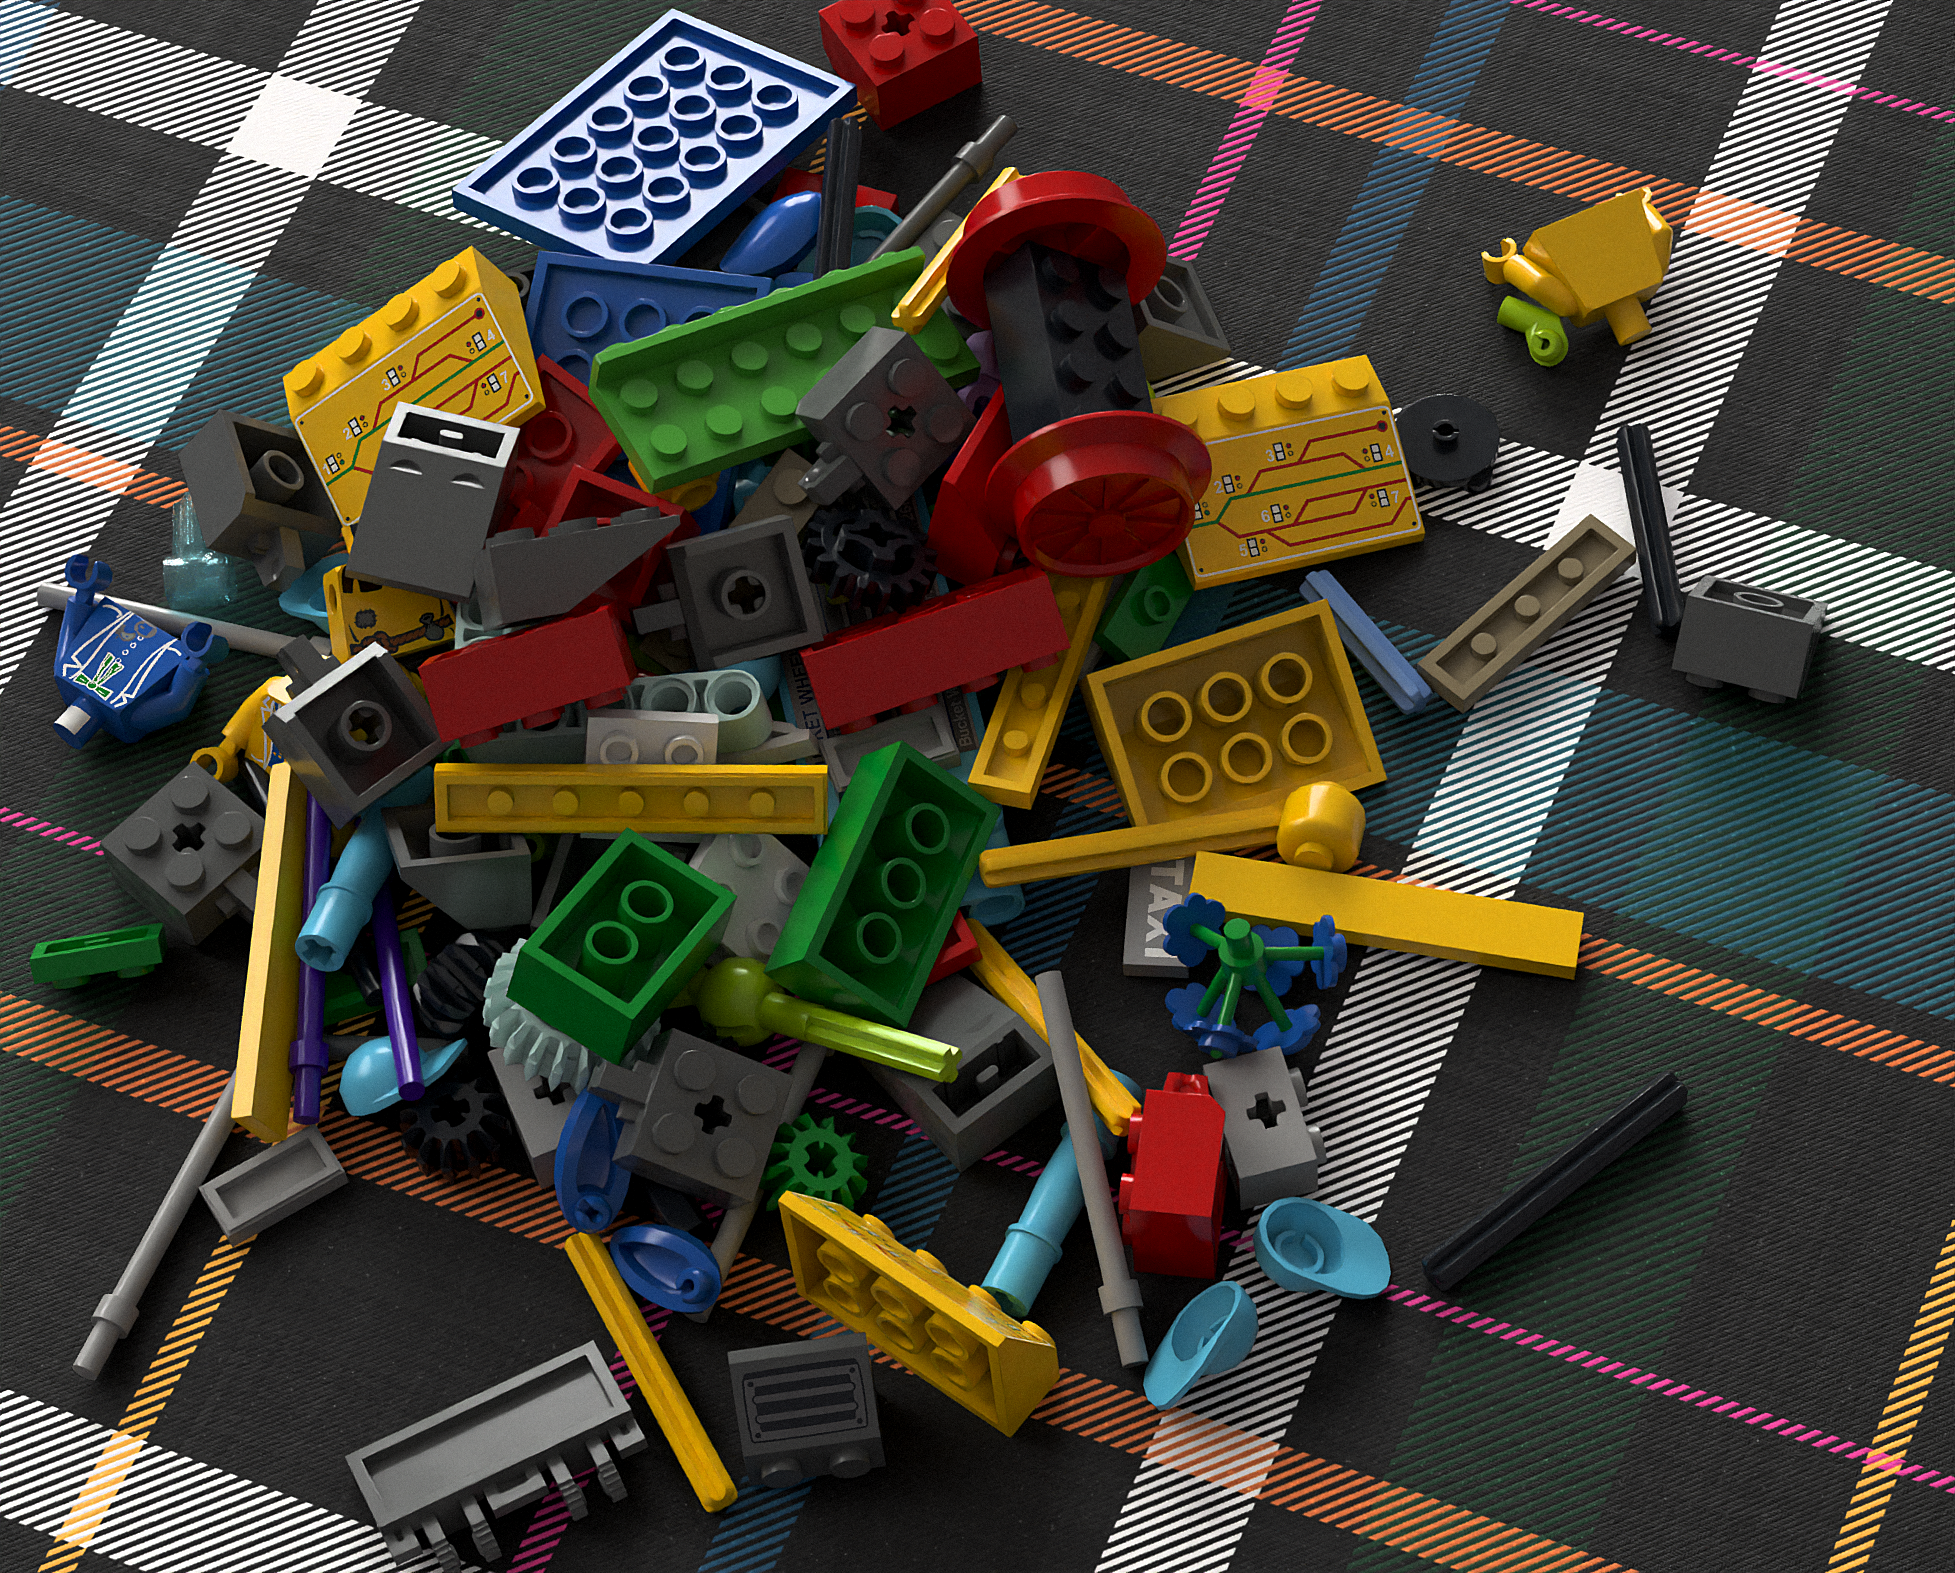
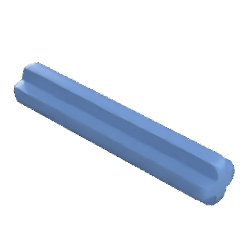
(1369, 644)

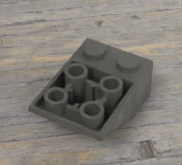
(433, 501)
(538, 579)
(1001, 1080)

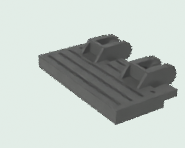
(495, 1451)

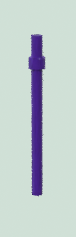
(396, 993)
(309, 1053)

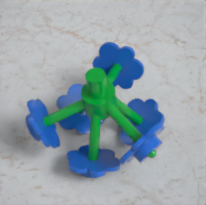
(1251, 959)

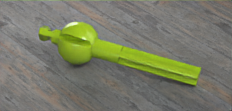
(753, 1007)

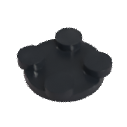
(1449, 442)

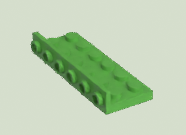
(733, 380)

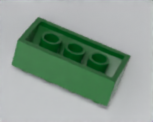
(883, 888)

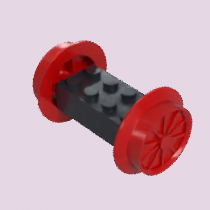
(1091, 468)

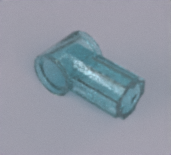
(193, 573)

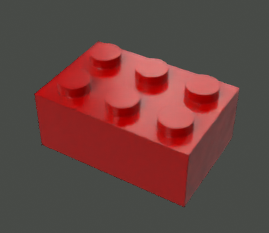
(529, 675)

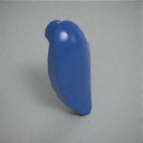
(776, 237)
(585, 1178)
(667, 1267)

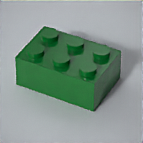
(621, 946)

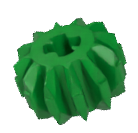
(824, 1153)

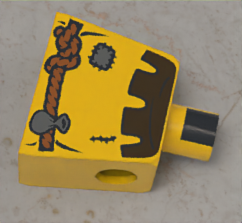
(382, 614)

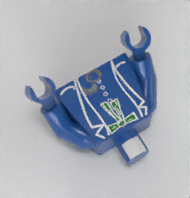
(121, 668)

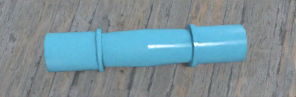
(364, 865)
(1052, 1208)

